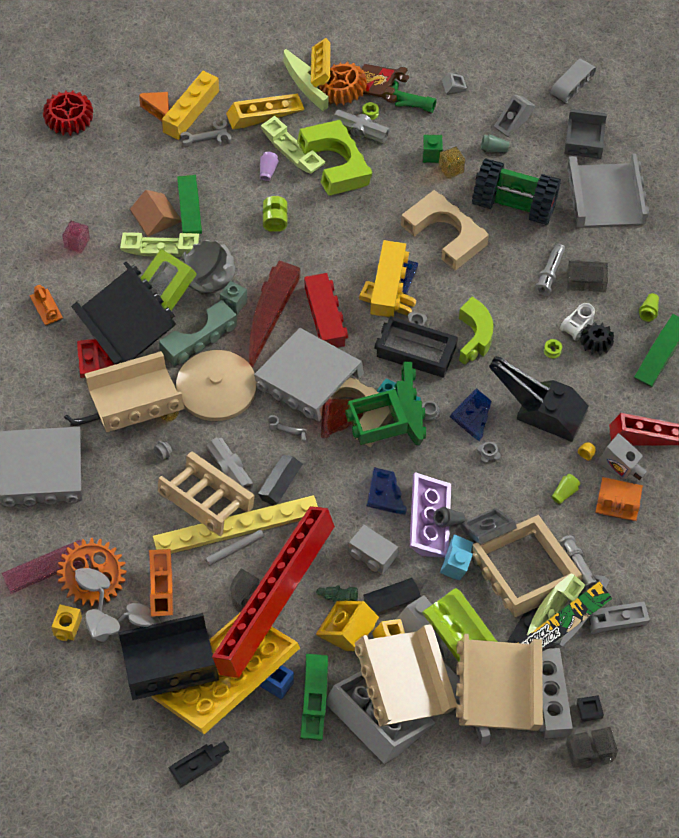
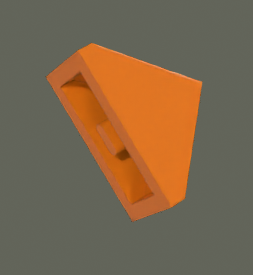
(155, 103)

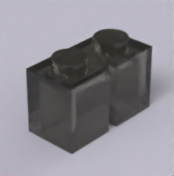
(587, 272)
(588, 751)

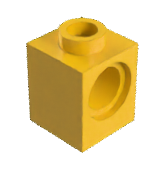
(66, 615)

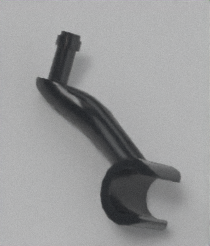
(75, 422)

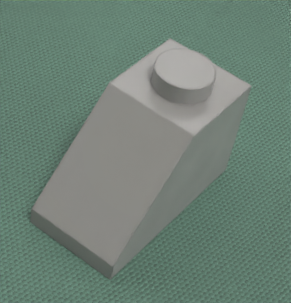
(514, 114)

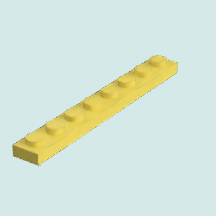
(235, 525)

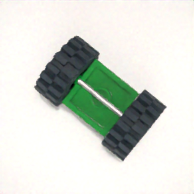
(516, 191)

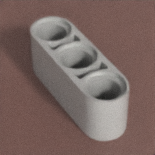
(573, 79)

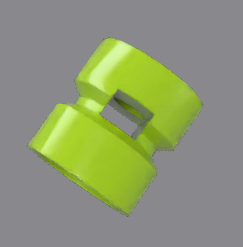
(275, 214)

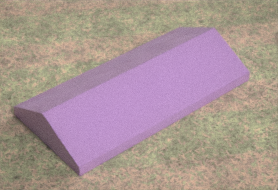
(425, 535)

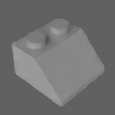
(413, 618)

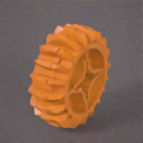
(345, 83)

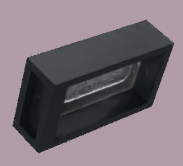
(409, 342)

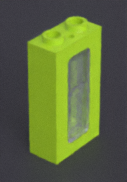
(168, 278)

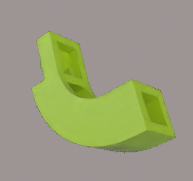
(481, 322)

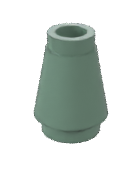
(494, 144)

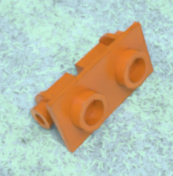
(45, 305)

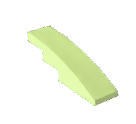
(301, 75)

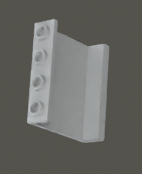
(607, 193)
(306, 372)
(40, 466)

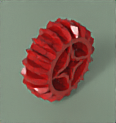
(79, 114)

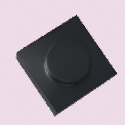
(590, 708)

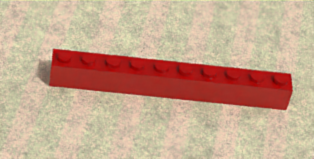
(273, 592)

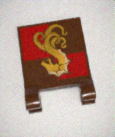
(380, 81)

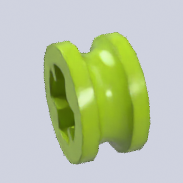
(371, 106)
(547, 348)

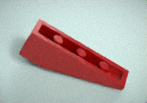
(644, 431)

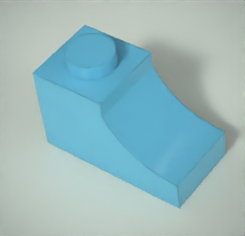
(457, 558)

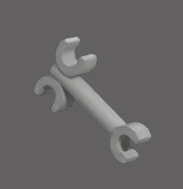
(219, 132)

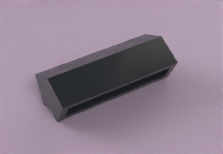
(279, 479)
(392, 595)

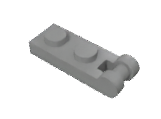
(619, 617)

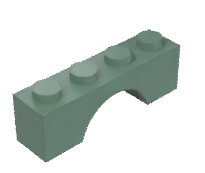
(179, 346)

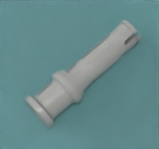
(557, 252)
(576, 555)

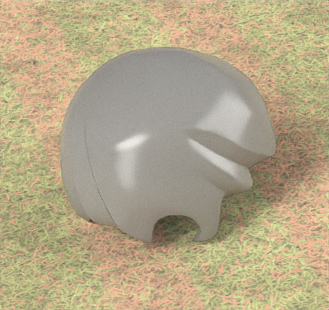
(212, 264)

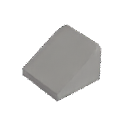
(453, 83)

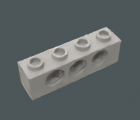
(561, 724)

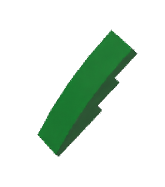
(189, 204)
(660, 352)

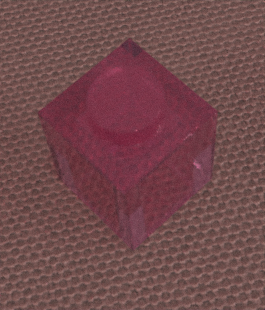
(76, 236)

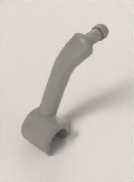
(295, 431)

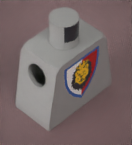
(622, 459)

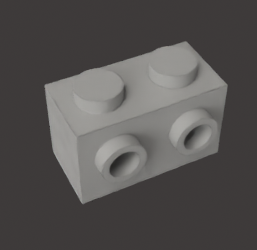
(373, 549)

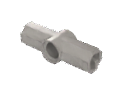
(362, 126)
(228, 462)

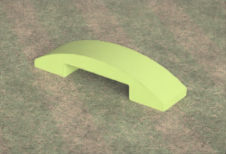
(288, 146)
(138, 245)
(554, 602)

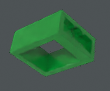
(372, 402)

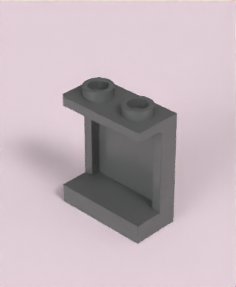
(585, 133)

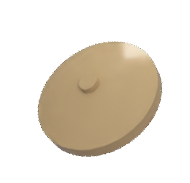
(216, 385)

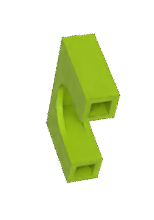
(335, 137)

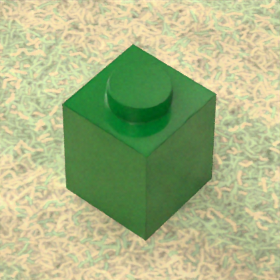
(431, 148)

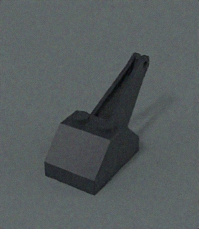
(544, 404)

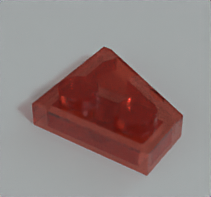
(334, 416)

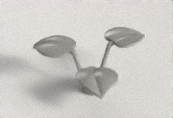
(100, 624)

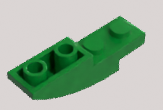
(413, 409)
(314, 697)

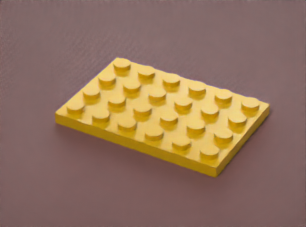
(209, 702)

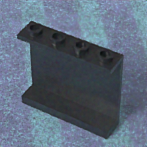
(126, 316)
(168, 656)

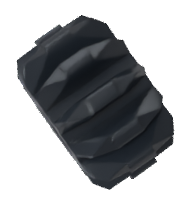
(597, 338)

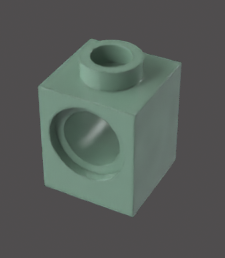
(234, 296)

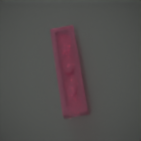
(36, 569)

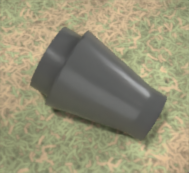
(447, 517)

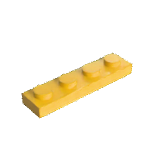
(320, 63)

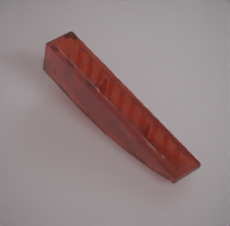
(271, 304)

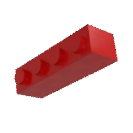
(324, 309)

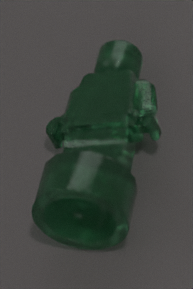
(338, 593)

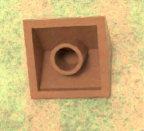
(154, 212)

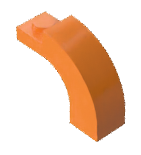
(161, 582)

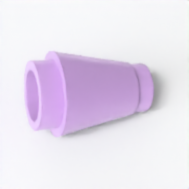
(268, 164)

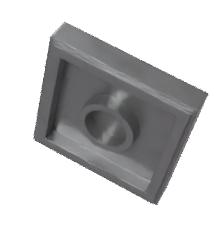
(488, 526)

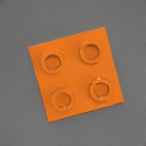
(619, 499)

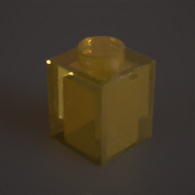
(451, 162)

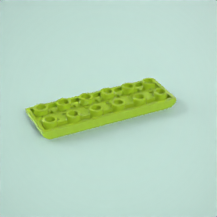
(453, 618)

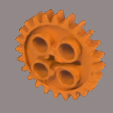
(109, 568)

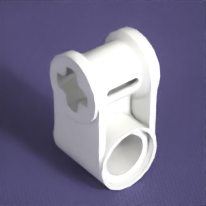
(577, 322)

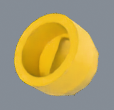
(587, 451)

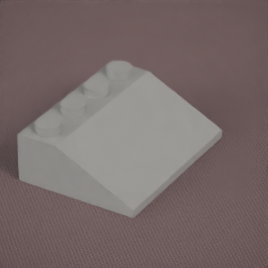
(355, 708)

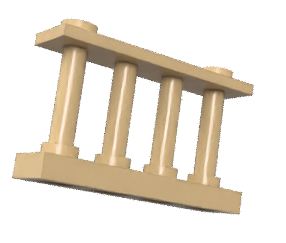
(210, 477)

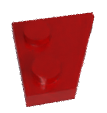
(91, 357)

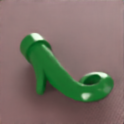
(426, 103)

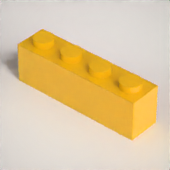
(190, 105)
(388, 279)

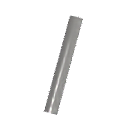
(234, 547)

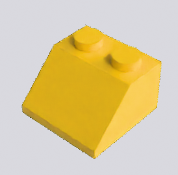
(347, 624)

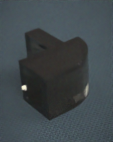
(242, 589)

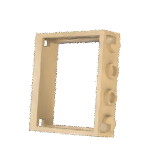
(532, 599)

